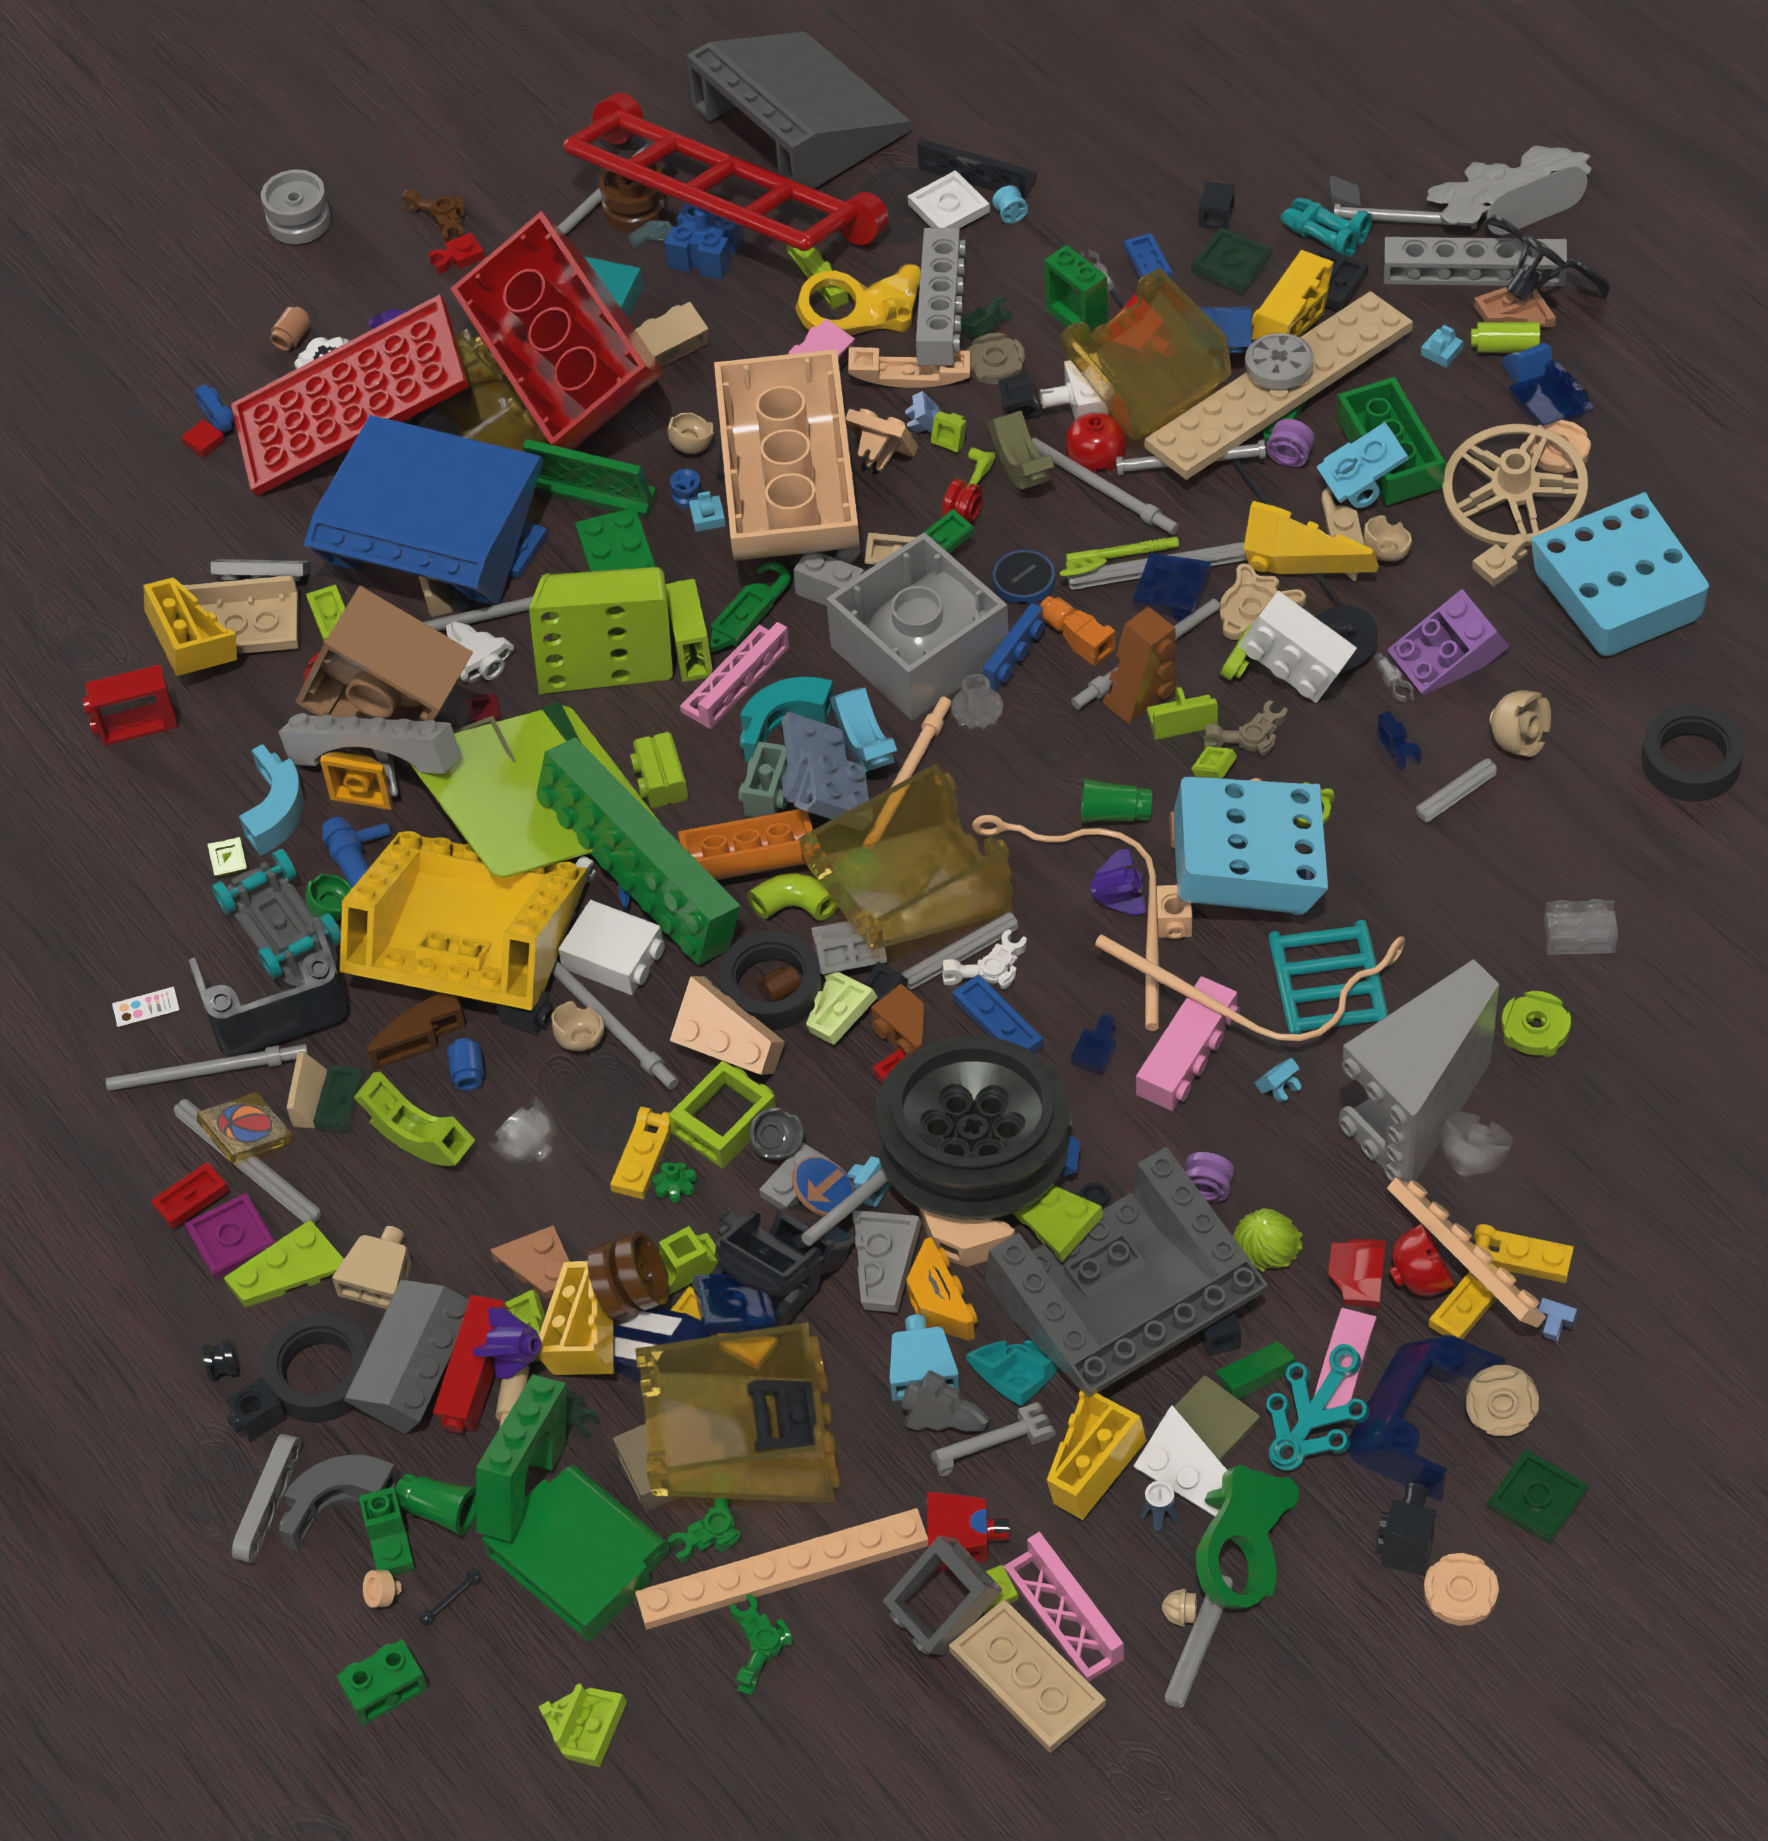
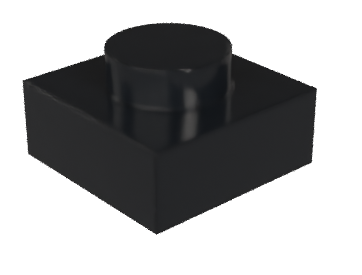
(884, 980)

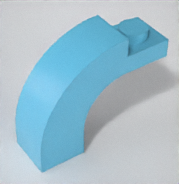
(861, 730)
(281, 811)

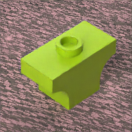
(687, 1256)

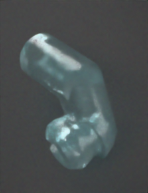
(650, 231)

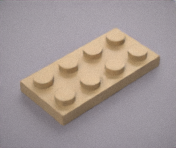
(1027, 1675)

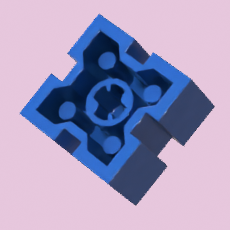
(702, 242)
(1234, 323)

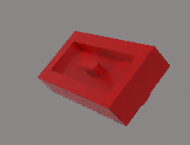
(189, 1195)

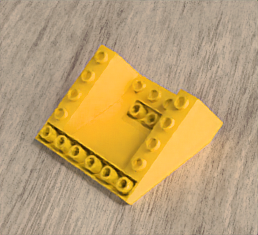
(449, 926)

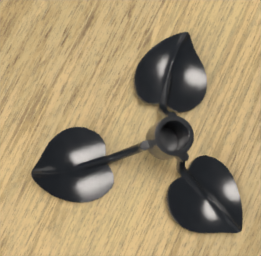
(1527, 278)

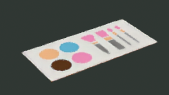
(145, 1006)

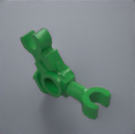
(713, 1528)
(764, 1641)

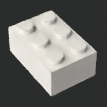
(1297, 647)

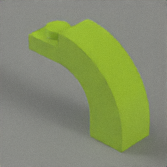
(425, 1136)

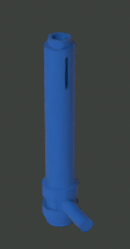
(346, 845)

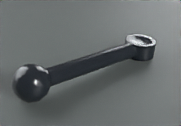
(472, 1578)

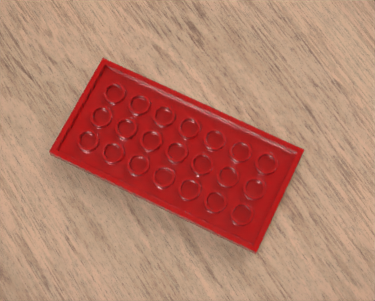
(327, 401)

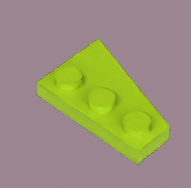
(1060, 1220)
(290, 1262)

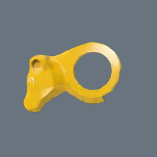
(880, 306)

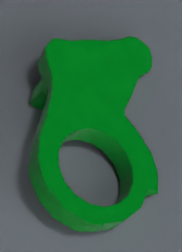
(1248, 1508)

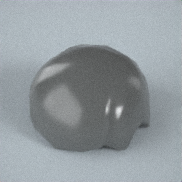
(776, 1134)

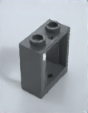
(980, 1584)

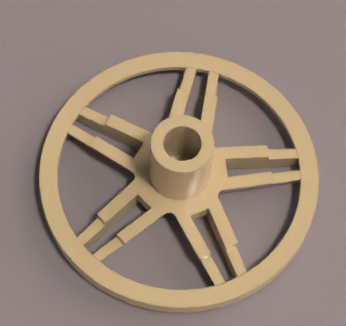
(1513, 482)

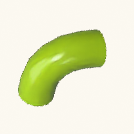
(791, 891)

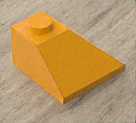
(356, 779)

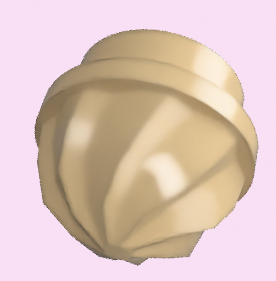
(1180, 1607)

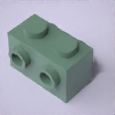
(763, 784)

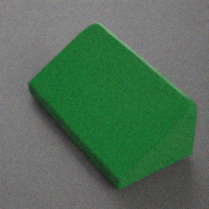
(1256, 1370)

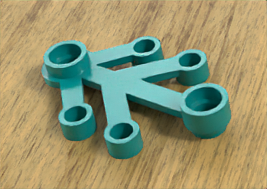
(1313, 1413)

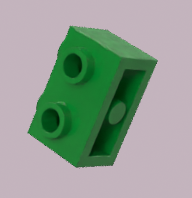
(382, 1682)

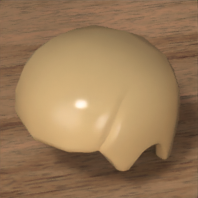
(690, 433)
(1387, 540)
(576, 1027)

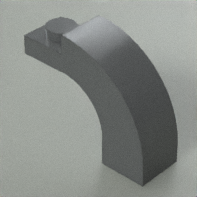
(329, 1484)

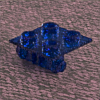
(1552, 395)
(1172, 583)

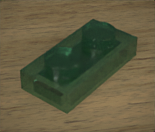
(337, 1098)

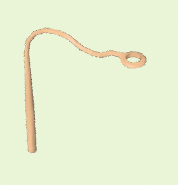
(1152, 949)
(1188, 990)

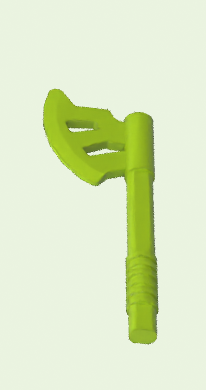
(1095, 558)

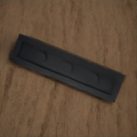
(974, 168)

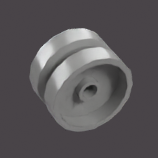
(295, 206)

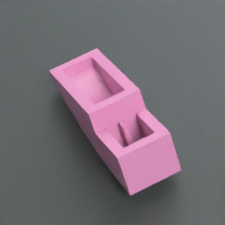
(1355, 1330)

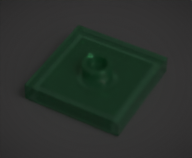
(1231, 260)

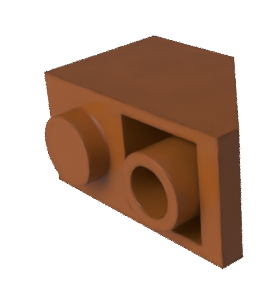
(900, 1019)

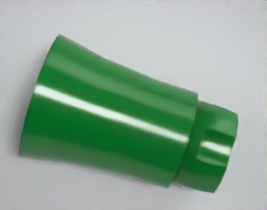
(1114, 802)
(438, 1502)

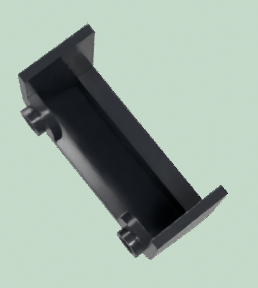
(281, 1015)

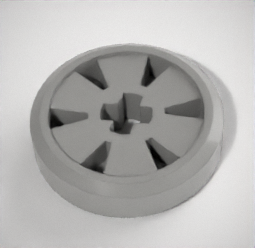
(1279, 361)

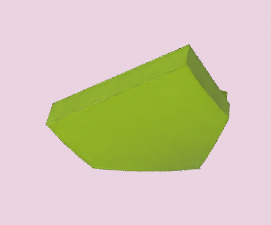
(584, 1723)

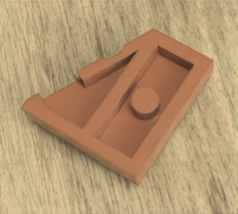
(1505, 307)
(534, 1259)

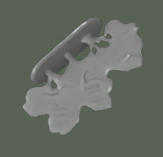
(1518, 193)

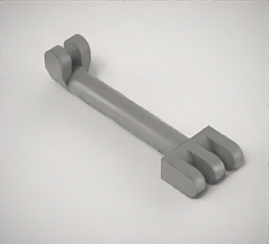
(1029, 1423)

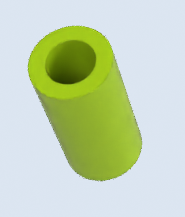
(1505, 336)

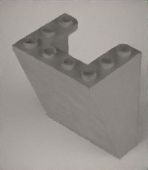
(1420, 1069)

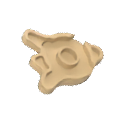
(1248, 599)

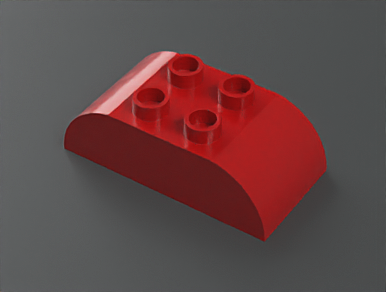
(556, 332)

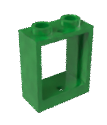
(1065, 305)

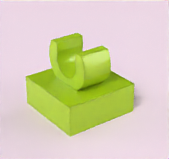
(949, 431)

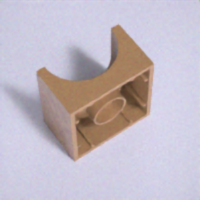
(382, 665)

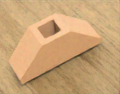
(965, 1240)

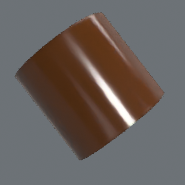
(779, 984)

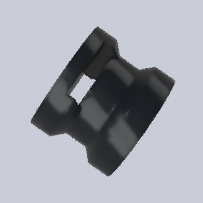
(219, 1359)

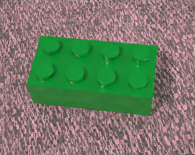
(1382, 402)
(614, 542)

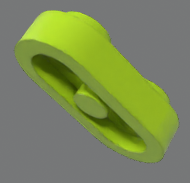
(1236, 661)

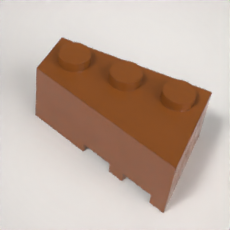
(1145, 666)

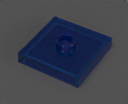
(731, 1306)

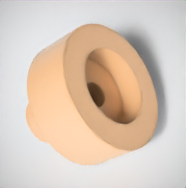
(380, 1588)

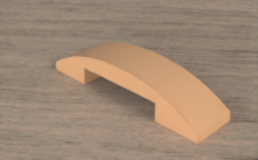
(904, 371)

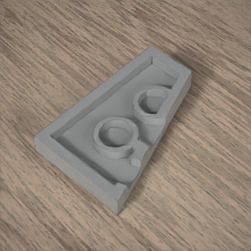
(884, 1256)

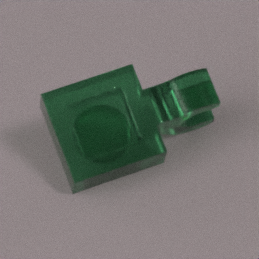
(982, 319)

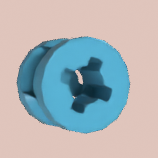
(1010, 204)

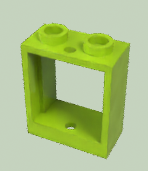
(701, 1137)

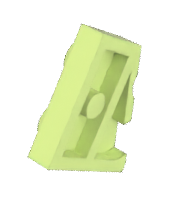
(838, 1006)

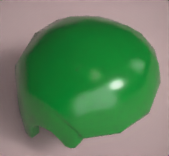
(326, 895)

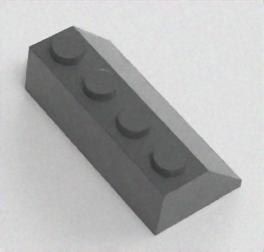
(408, 1354)

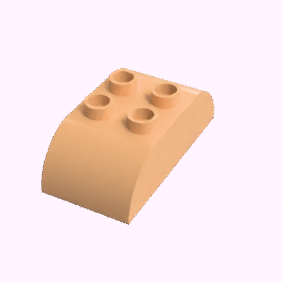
(786, 455)

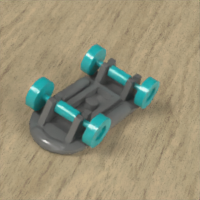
(276, 918)

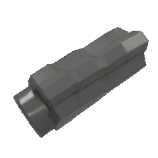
(940, 1406)

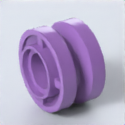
(1290, 443)
(1210, 1175)

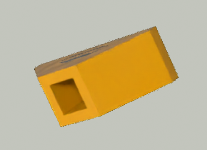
(938, 1294)

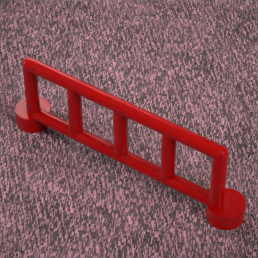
(621, 118)

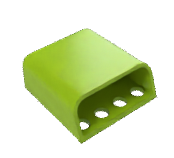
(602, 629)

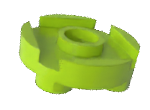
(1533, 1040)

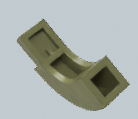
(1018, 452)

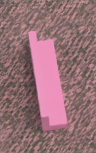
(740, 678)
(1077, 1602)

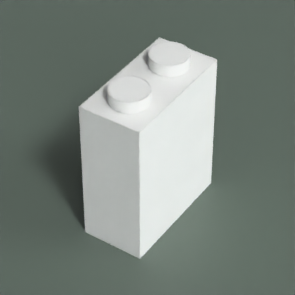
(611, 947)

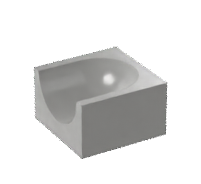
(916, 625)

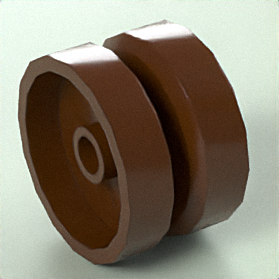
(628, 203)
(628, 1275)

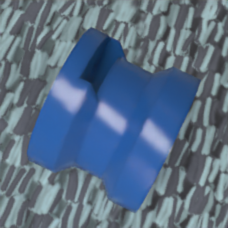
(685, 487)

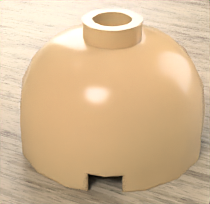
(1520, 722)

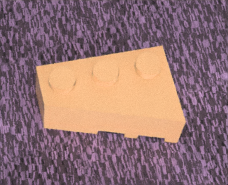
(723, 1030)

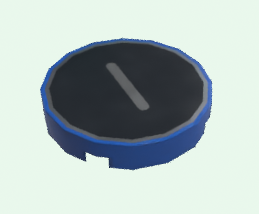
(1023, 576)

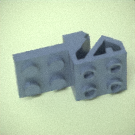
(818, 769)

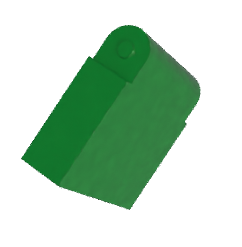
(579, 1551)

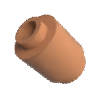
(290, 328)

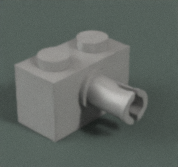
(822, 575)

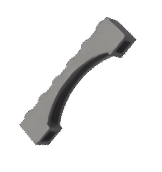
(422, 743)

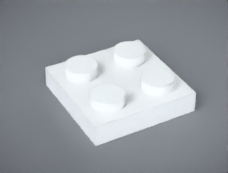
(948, 202)

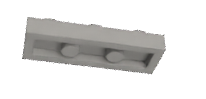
(232, 568)

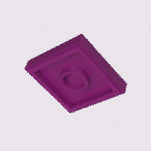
(229, 1235)

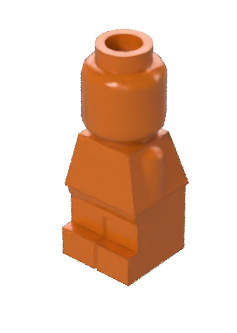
(1080, 630)

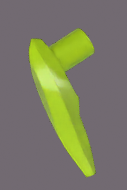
(983, 465)

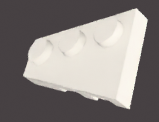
(1182, 1460)

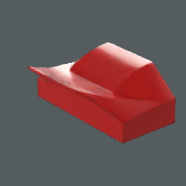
(1358, 1270)

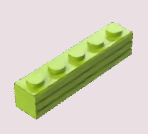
(813, 263)

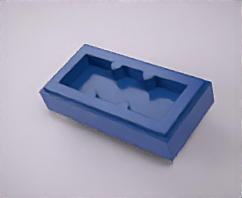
(1146, 255)
(530, 542)

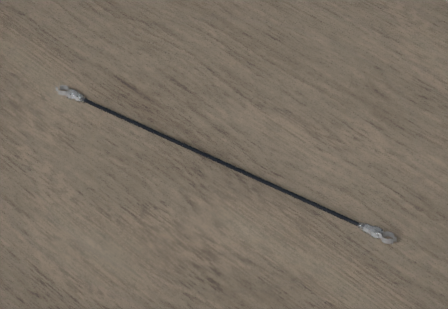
(1390, 674)

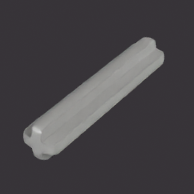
(1456, 790)

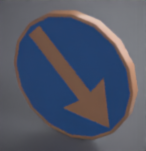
(820, 1184)

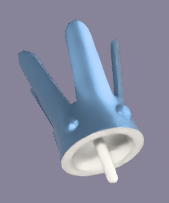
(1159, 1499)

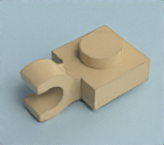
(1500, 563)

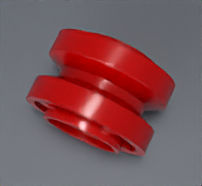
(963, 500)

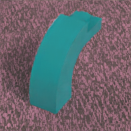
(767, 707)

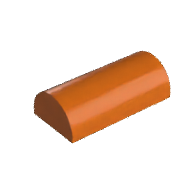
(748, 844)

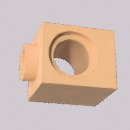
(1173, 914)

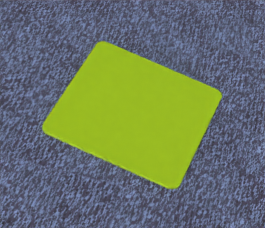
(497, 798)

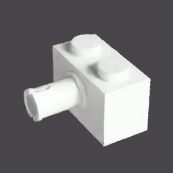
(1075, 393)

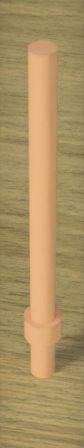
(930, 727)

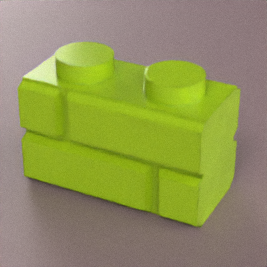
(660, 770)

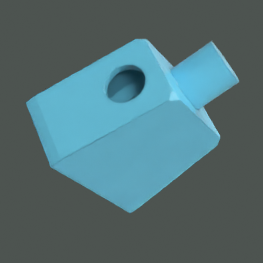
(916, 1353)

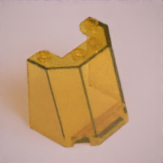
(1151, 356)

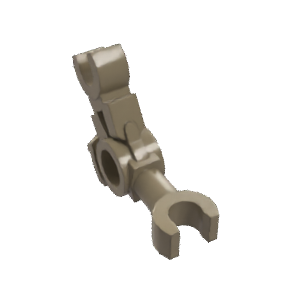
(1251, 736)

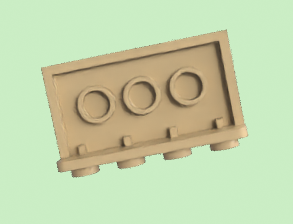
(257, 610)

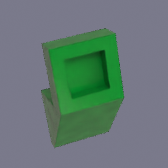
(386, 1531)

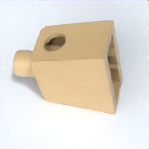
(374, 1268)

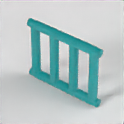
(1291, 997)

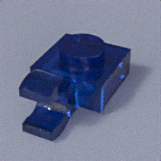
(1393, 737)
(1096, 1047)

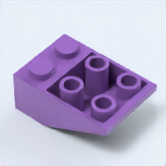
(1448, 645)

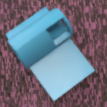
(1360, 464)

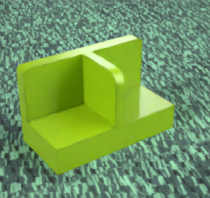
(1182, 715)

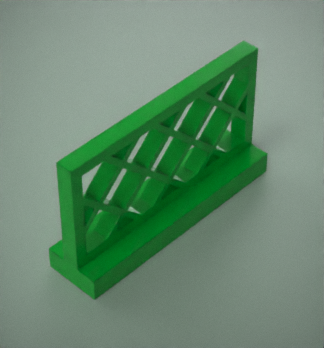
(591, 479)

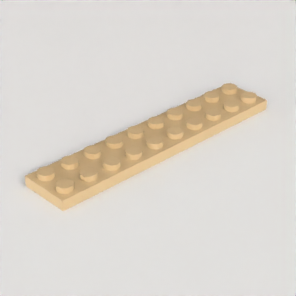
(1247, 407)

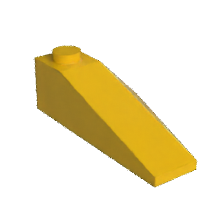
(1289, 547)

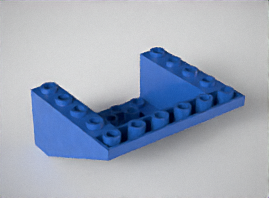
(427, 507)

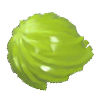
(1268, 1239)

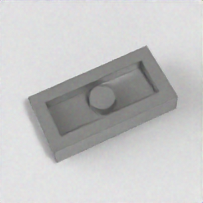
(779, 1187)

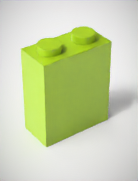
(688, 630)

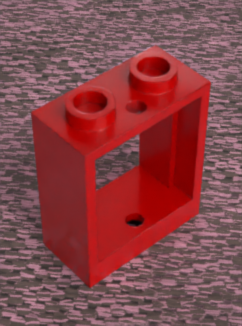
(135, 721)

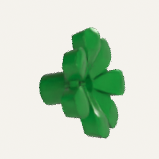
(674, 1180)

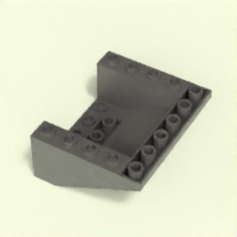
(799, 97)
(1134, 1283)

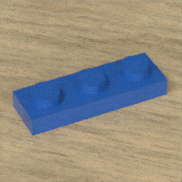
(1014, 646)
(995, 1014)

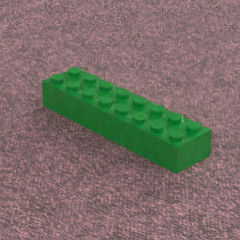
(638, 851)

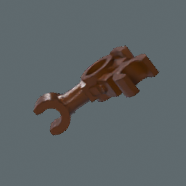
(442, 208)

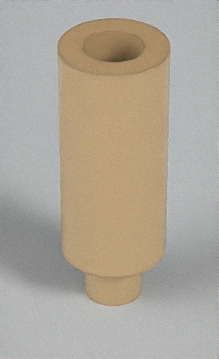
(509, 1393)

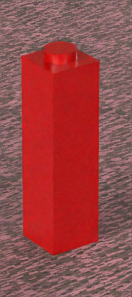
(467, 1375)

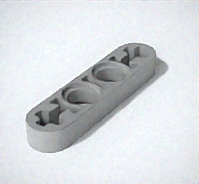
(266, 1498)

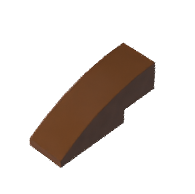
(416, 1030)

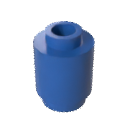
(465, 1064)

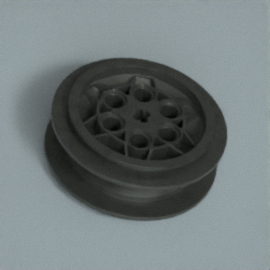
(972, 1127)

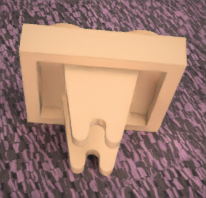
(880, 437)

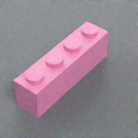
(1185, 1047)

